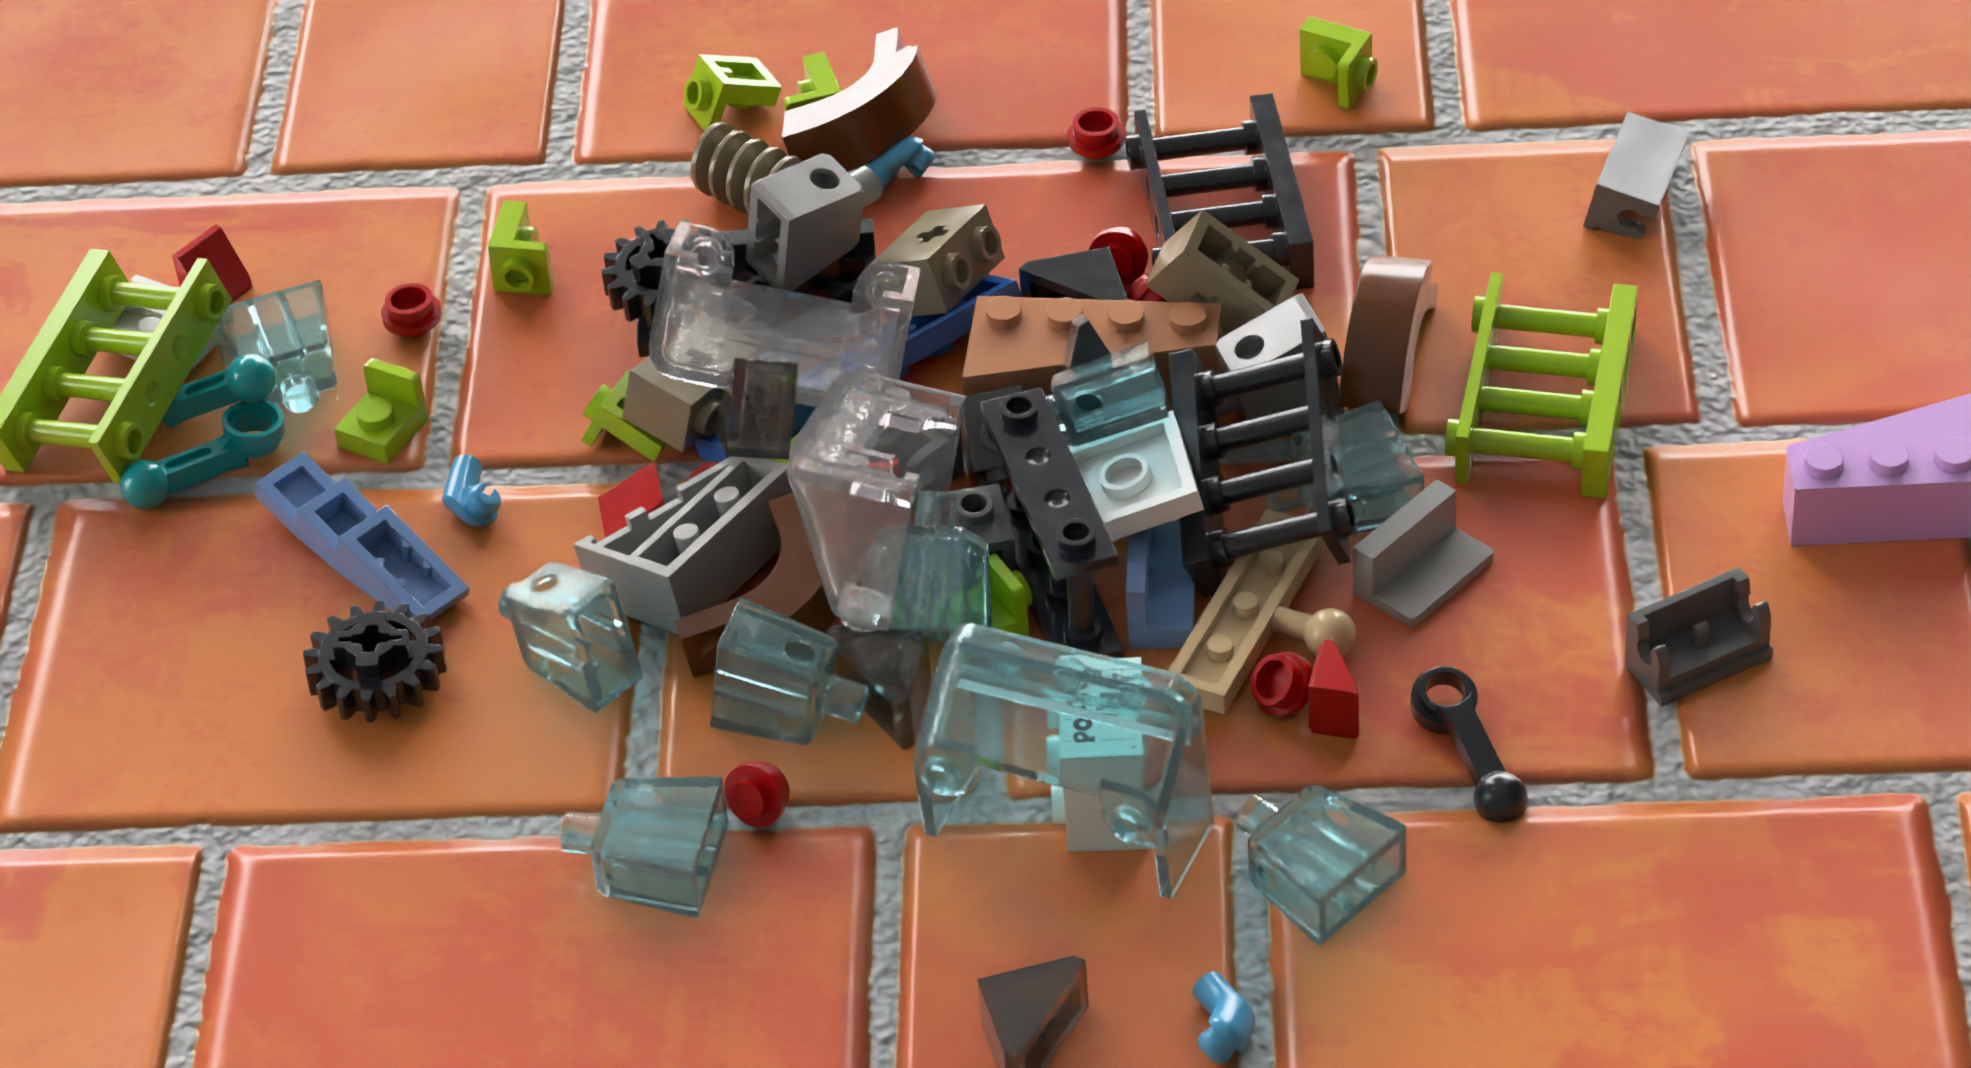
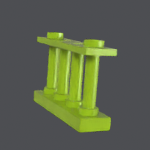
(80, 329)
(1595, 409)

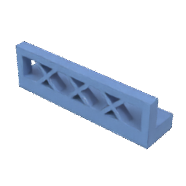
(1158, 589)

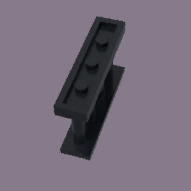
(1268, 171)
(1196, 394)
(1053, 524)

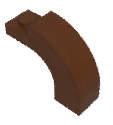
(870, 113)
(1385, 331)
(790, 590)

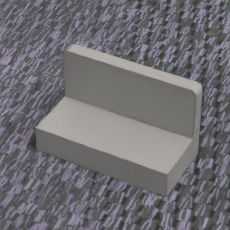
(1417, 558)

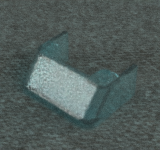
(1072, 724)

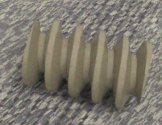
(730, 161)

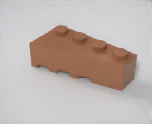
(1027, 337)

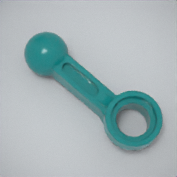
(247, 380)
(148, 482)

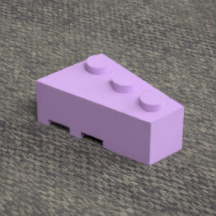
(1883, 479)

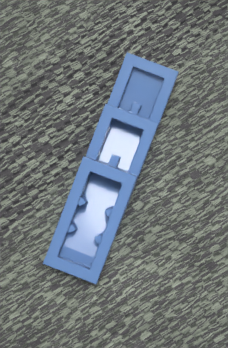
(359, 541)

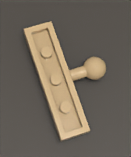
(1246, 613)

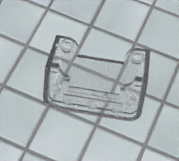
(710, 320)
(860, 480)

